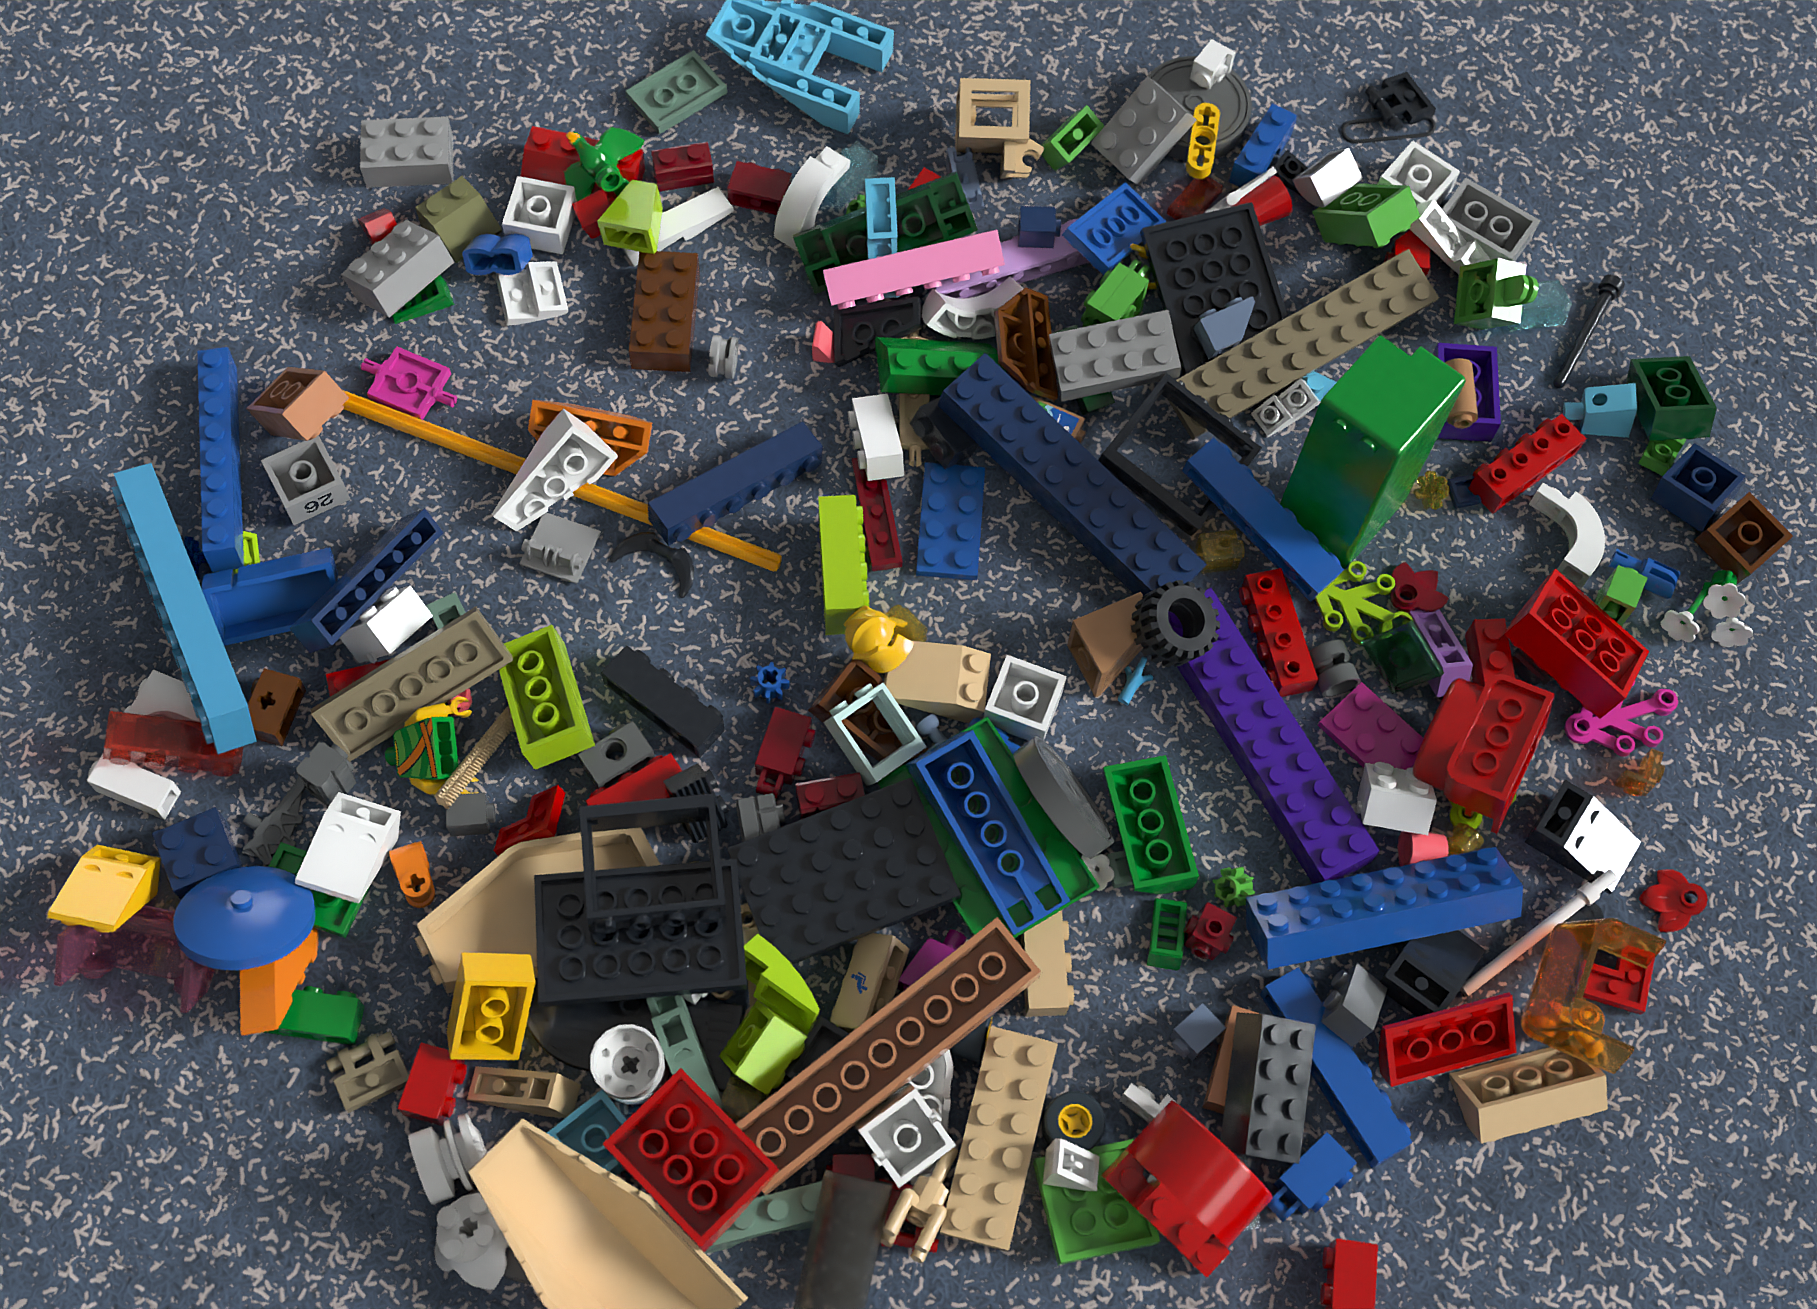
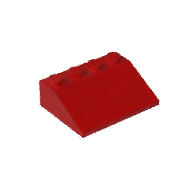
(1578, 644)
(691, 1159)

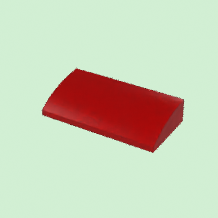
(1447, 1040)

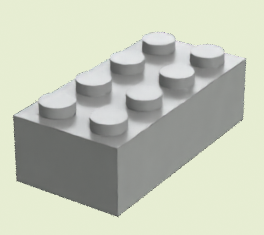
(1114, 355)

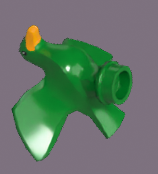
(600, 161)

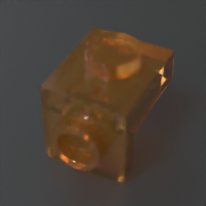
(1648, 775)

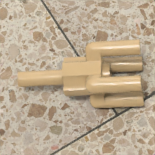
(922, 1207)

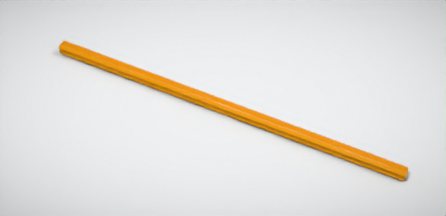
(513, 463)

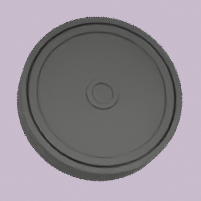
(1228, 95)
(1063, 797)

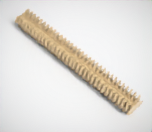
(475, 759)

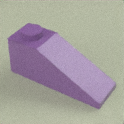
(1444, 648)

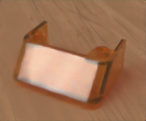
(1555, 1004)

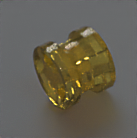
(1464, 840)

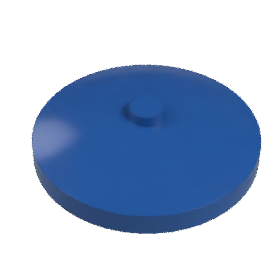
(244, 918)

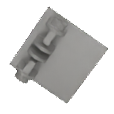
(559, 547)

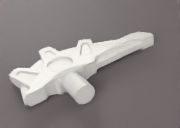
(1235, 196)

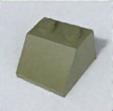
(457, 216)

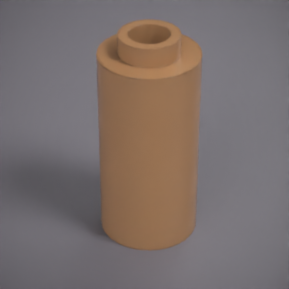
(1465, 408)

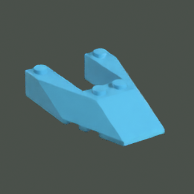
(785, 43)

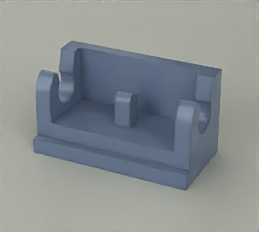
(967, 175)

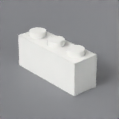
(876, 437)

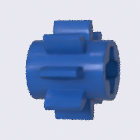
(768, 690)

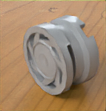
(723, 356)

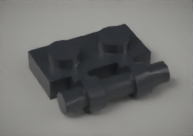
(1406, 96)

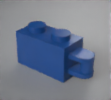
(1312, 1178)

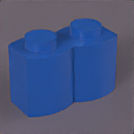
(496, 254)

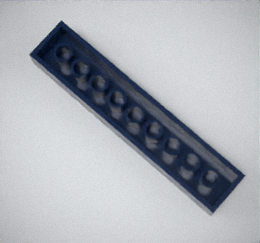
(1067, 479)

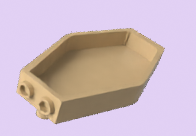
(498, 904)

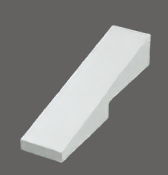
(689, 219)
(1444, 238)

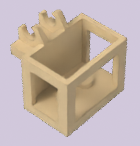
(1009, 141)

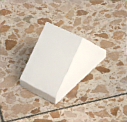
(1070, 1166)

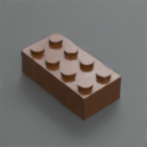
(664, 311)

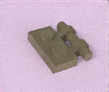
(373, 1079)

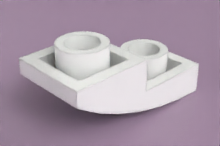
(1286, 408)

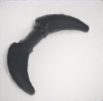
(648, 542)

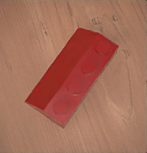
(550, 155)

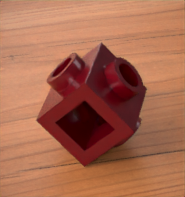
(1209, 932)

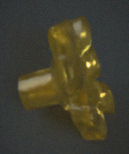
(1432, 490)

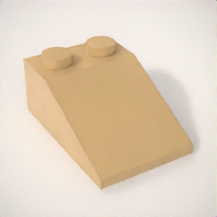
(942, 680)

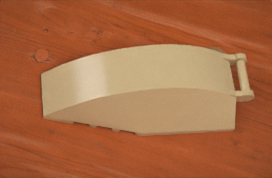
(591, 1234)

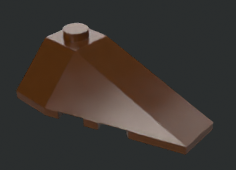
(865, 724)

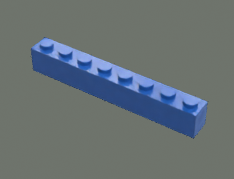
(220, 460)

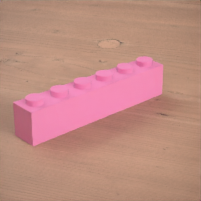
(914, 267)

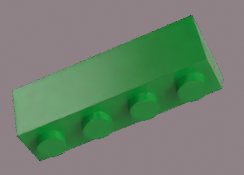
(925, 365)
(1151, 826)

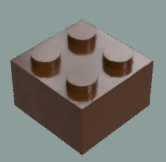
(1743, 537)

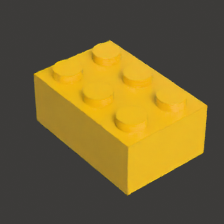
(490, 1006)

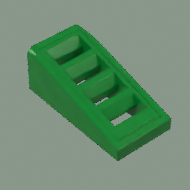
(428, 306)
(1167, 954)

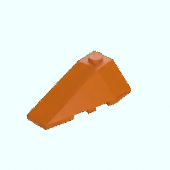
(268, 988)

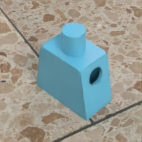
(1605, 410)

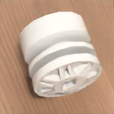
(612, 1054)
(446, 1159)

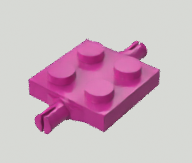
(408, 383)

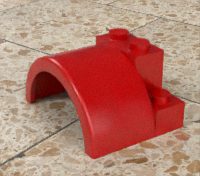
(1197, 1186)

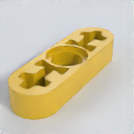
(1197, 149)

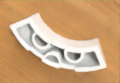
(967, 316)

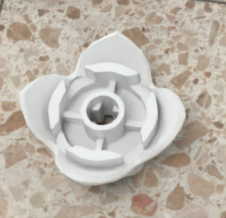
(478, 1257)

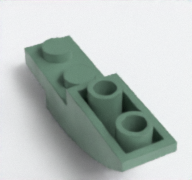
(681, 1043)

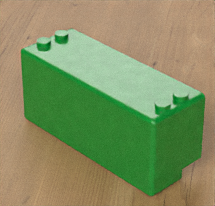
(1369, 445)

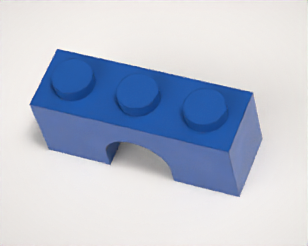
(1264, 143)

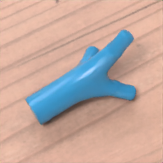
(1133, 681)

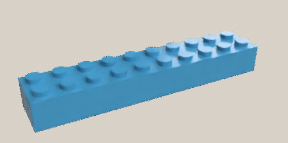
(183, 610)

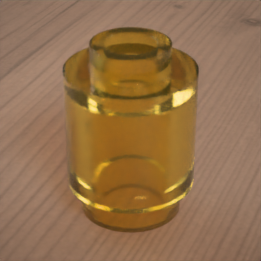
(914, 630)

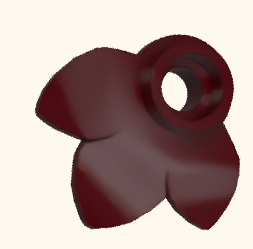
(1418, 587)

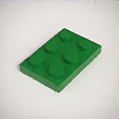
(332, 913)

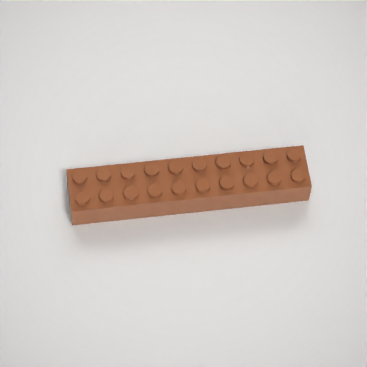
(889, 1050)

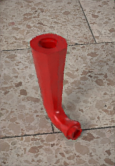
(1269, 200)

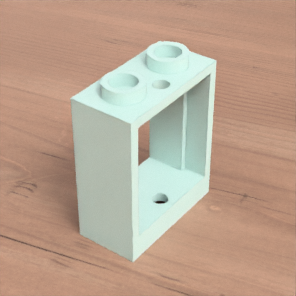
(896, 719)

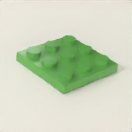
(1093, 1221)

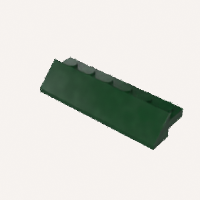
(924, 218)

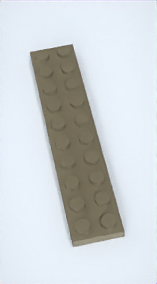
(1309, 339)

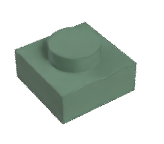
(1118, 863)

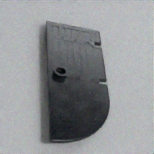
(572, 1030)

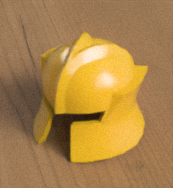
(869, 635)

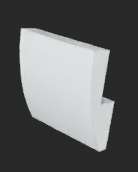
(532, 293)

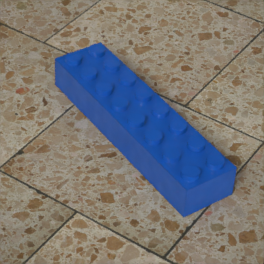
(1383, 907)

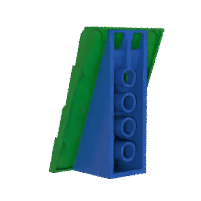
(994, 833)

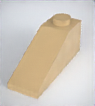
(524, 1091)

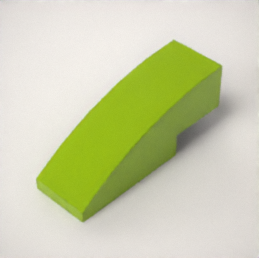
(779, 984)

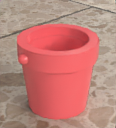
(1419, 847)

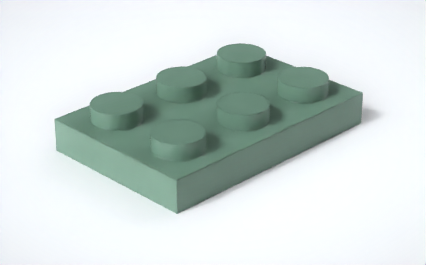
(676, 92)

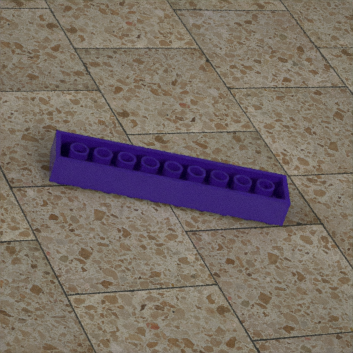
(1276, 755)

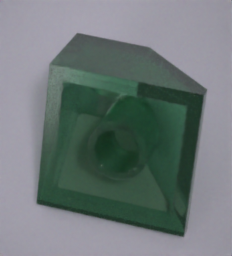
(1401, 654)

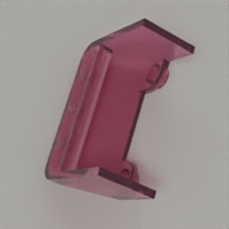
(140, 945)

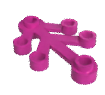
(1618, 720)

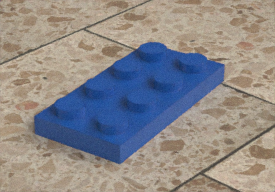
(1111, 227)
(950, 521)

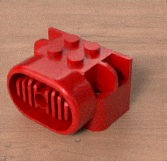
(1483, 743)

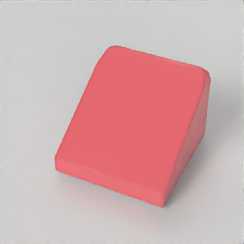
(823, 344)

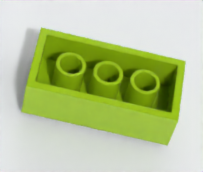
(842, 560)
(545, 698)

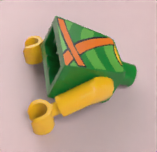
(427, 747)

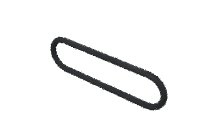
(1383, 138)

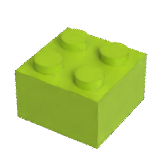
(763, 1048)

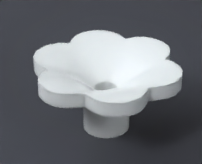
(1099, 869)

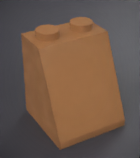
(1105, 643)

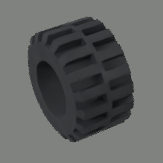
(1192, 610)

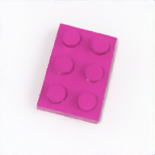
(1371, 730)

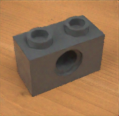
(623, 739)

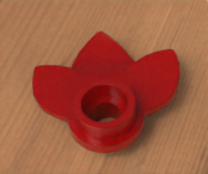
(1669, 900)

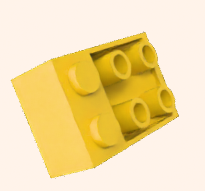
(106, 888)

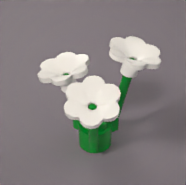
(1723, 601)

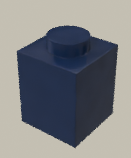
(1038, 227)

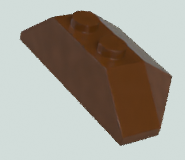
(1024, 342)

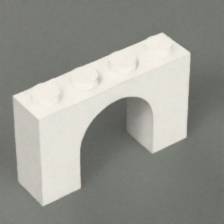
(131, 784)

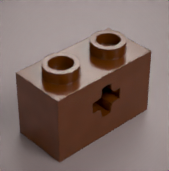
(274, 722)

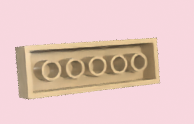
(999, 1139)

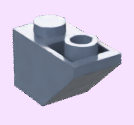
(1224, 328)

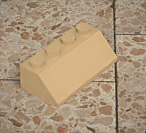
(1528, 1093)

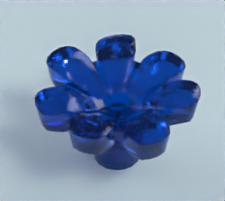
(194, 552)

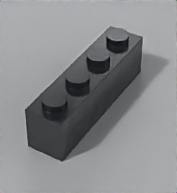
(663, 700)

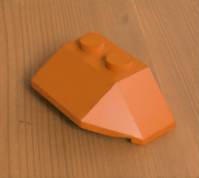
(621, 432)

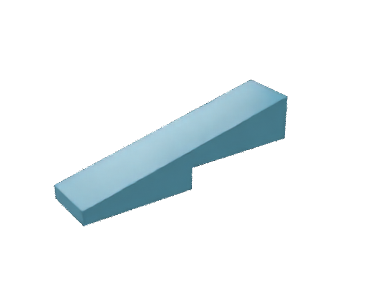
(881, 219)

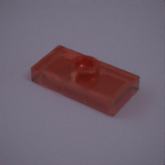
(1195, 198)

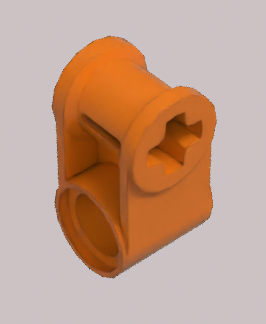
(412, 870)

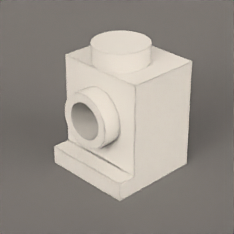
(1212, 64)

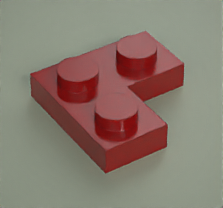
(539, 823)
(1622, 988)

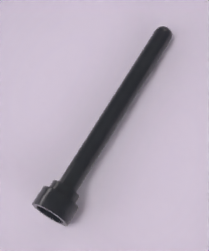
(1609, 289)

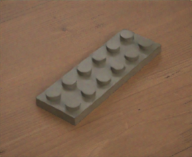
(416, 678)

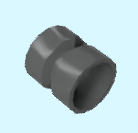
(1334, 671)

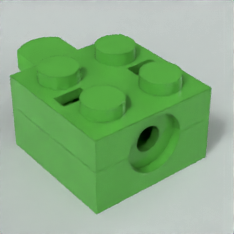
(1493, 293)
(1119, 295)

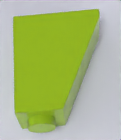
(633, 218)

